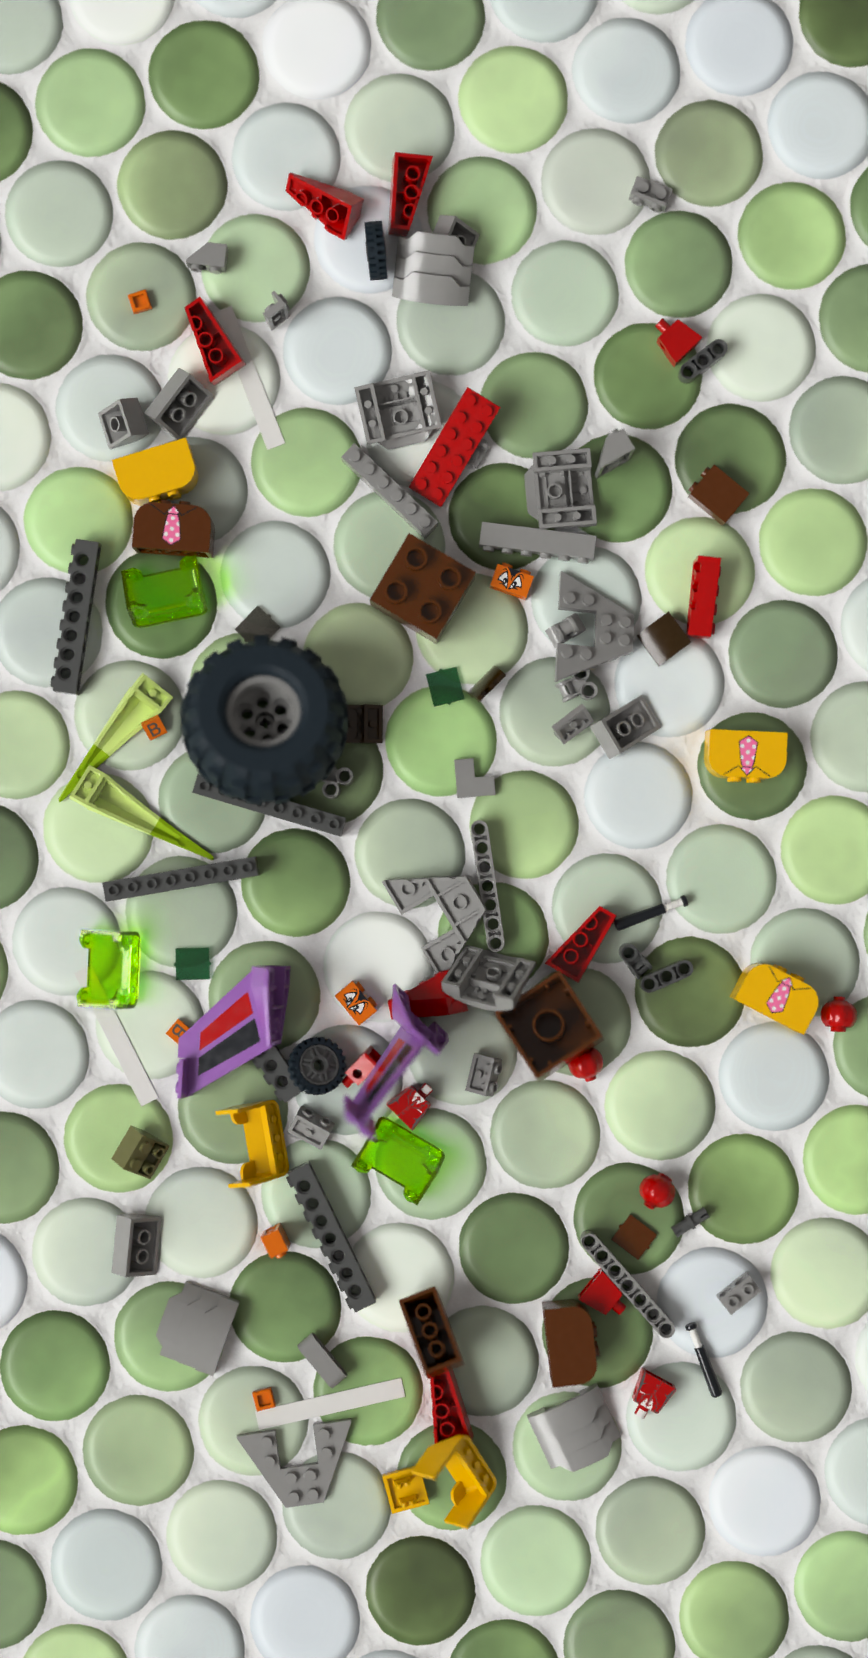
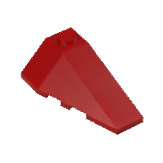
(331, 205)
(430, 1000)

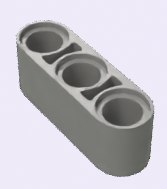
(322, 1360)

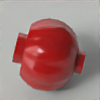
(838, 1014)
(587, 1065)
(657, 1191)

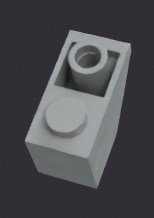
(209, 257)

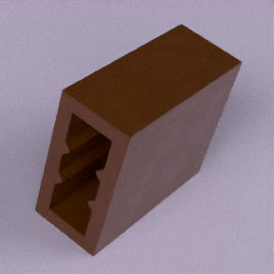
(717, 494)

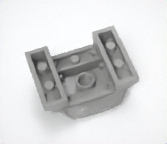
(433, 269)
(398, 410)
(561, 489)
(487, 979)
(196, 1327)
(575, 1430)

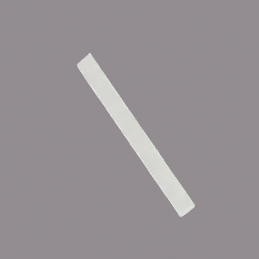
(251, 381)
(122, 1048)
(330, 1403)

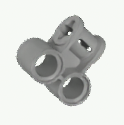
(565, 630)
(575, 687)
(334, 779)

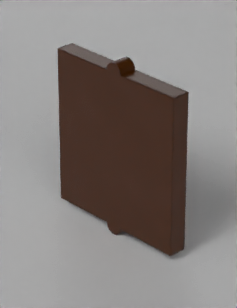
(634, 1236)

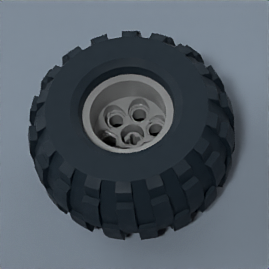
(235, 685)

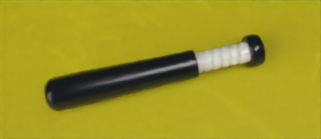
(641, 916)
(708, 1372)

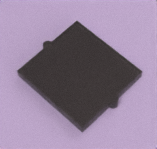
(257, 624)

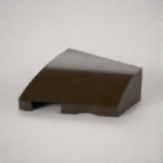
(486, 683)

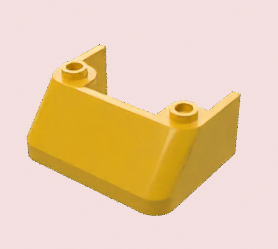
(264, 1142)
(470, 1471)

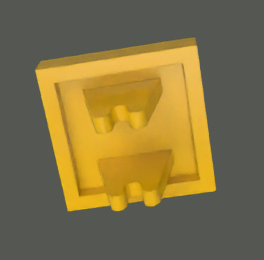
(405, 1490)

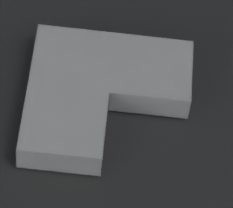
(468, 784)

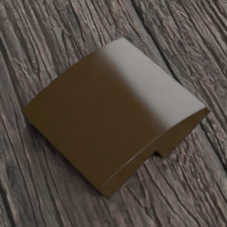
(663, 638)
(365, 724)

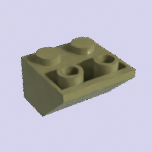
(140, 1152)

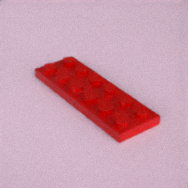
(454, 447)

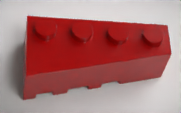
(407, 182)
(216, 348)
(703, 597)
(582, 945)
(448, 1408)

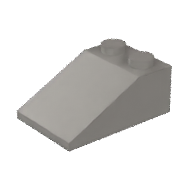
(625, 727)

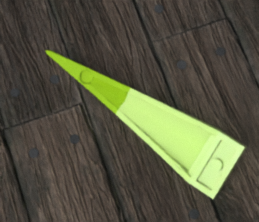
(139, 704)
(108, 798)

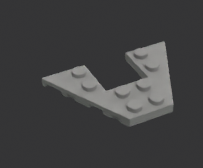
(612, 629)
(458, 902)
(304, 1482)

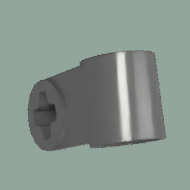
(636, 962)

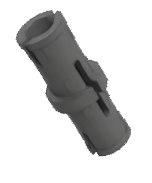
(690, 1222)

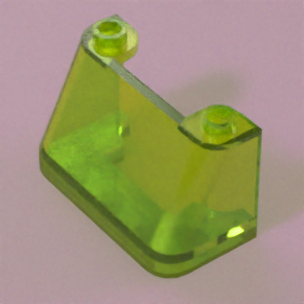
(164, 594)
(111, 969)
(401, 1158)

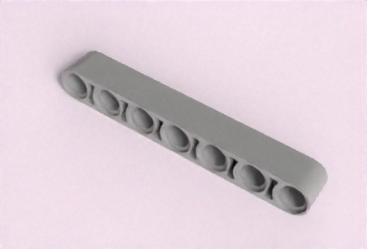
(490, 875)
(631, 1292)

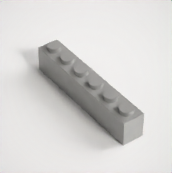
(389, 491)
(538, 542)

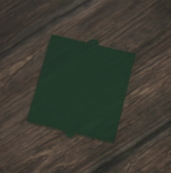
(445, 686)
(192, 963)

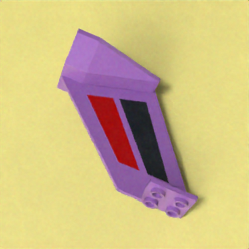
(234, 1029)
(394, 1061)

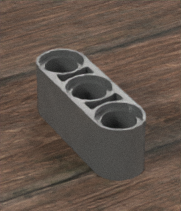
(707, 353)
(676, 976)

